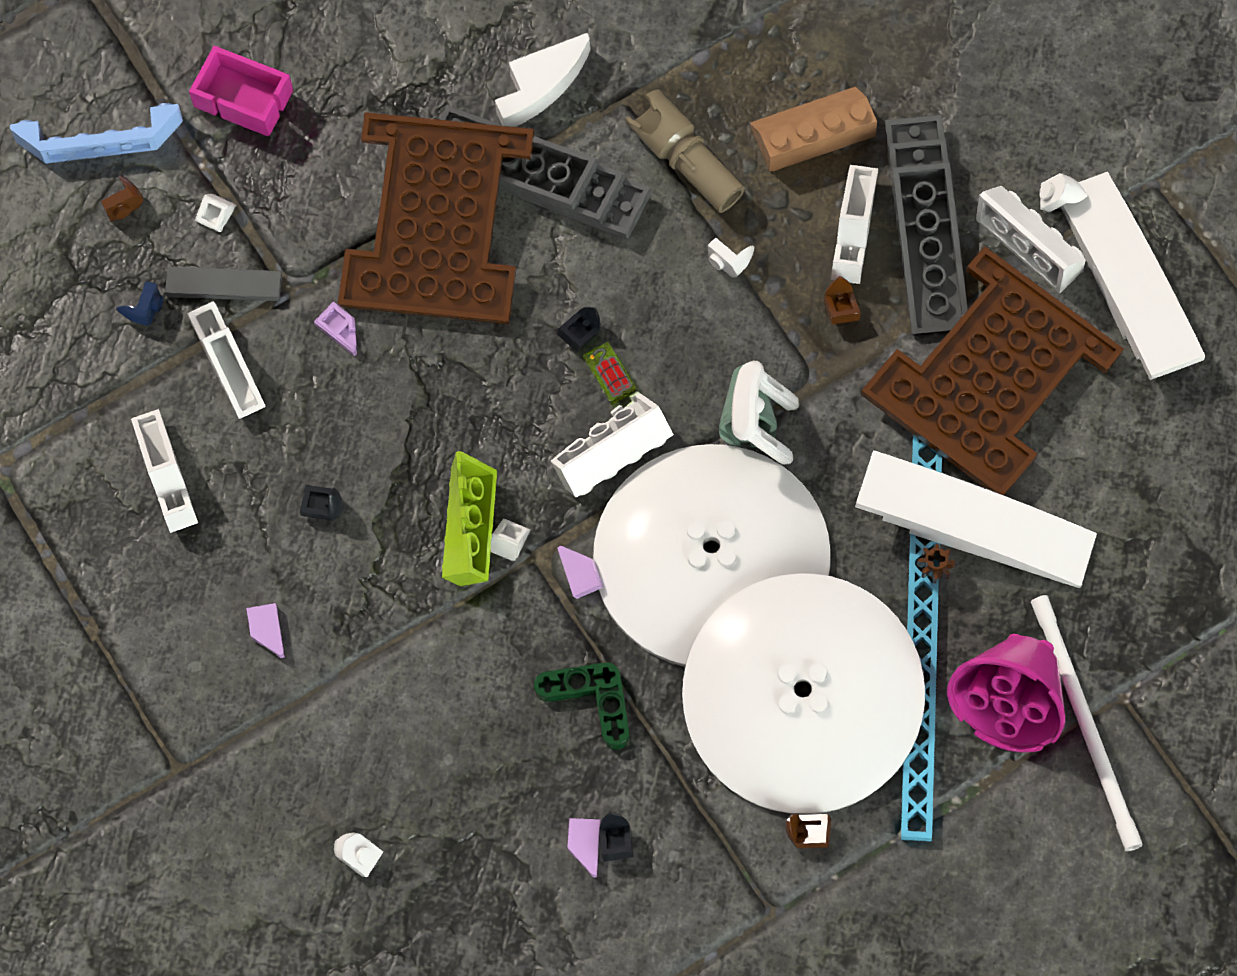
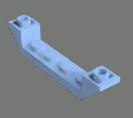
(164, 121)

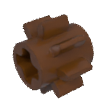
(942, 558)

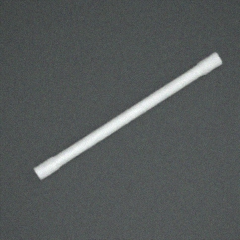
(1124, 823)

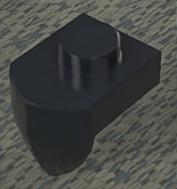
(580, 328)
(321, 503)
(615, 837)

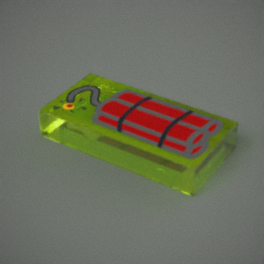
(609, 373)

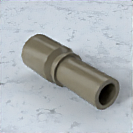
(673, 138)

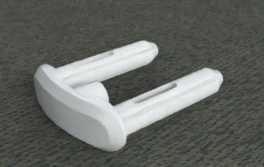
(748, 405)

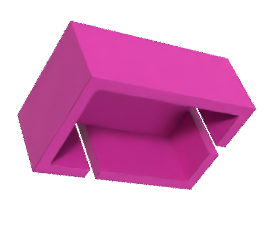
(241, 90)

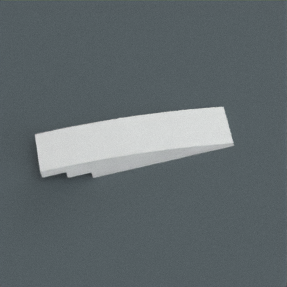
(1132, 279)
(975, 519)

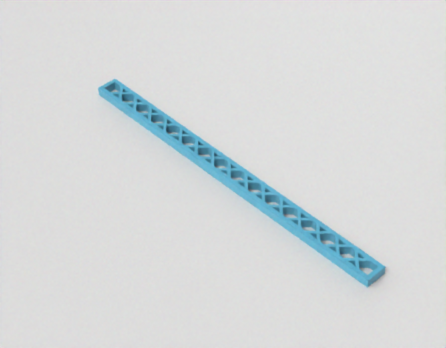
(930, 672)

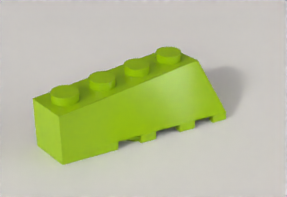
(469, 521)

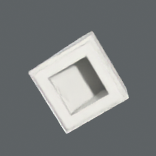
(214, 212)
(508, 539)

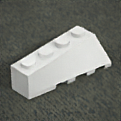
(612, 445)

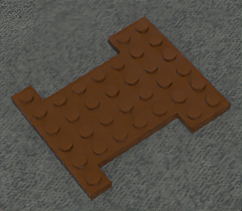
(436, 221)
(990, 374)

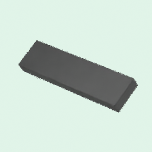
(223, 283)

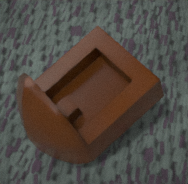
(123, 202)
(841, 302)
(808, 830)

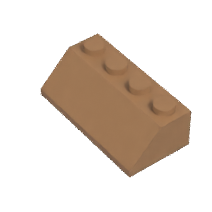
(814, 128)

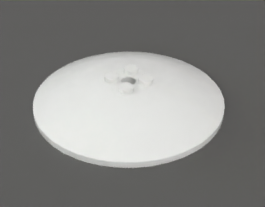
(654, 533)
(816, 748)

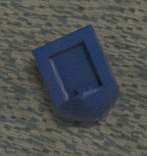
(148, 304)

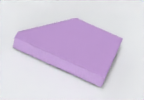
(339, 327)
(580, 572)
(265, 627)
(584, 842)

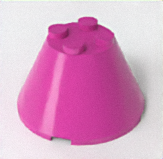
(1011, 694)

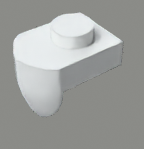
(1059, 191)
(725, 259)
(357, 853)

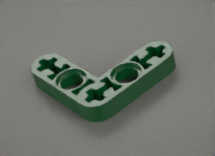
(601, 690)

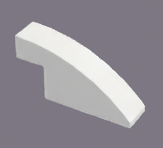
(541, 79)
(854, 223)
(226, 359)
(164, 470)

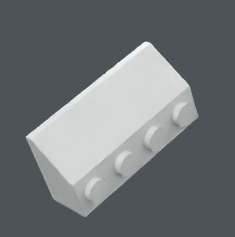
(1029, 237)

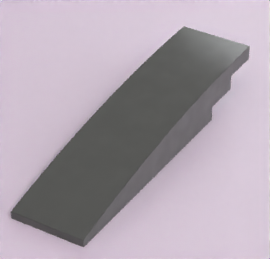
(569, 183)
(926, 223)

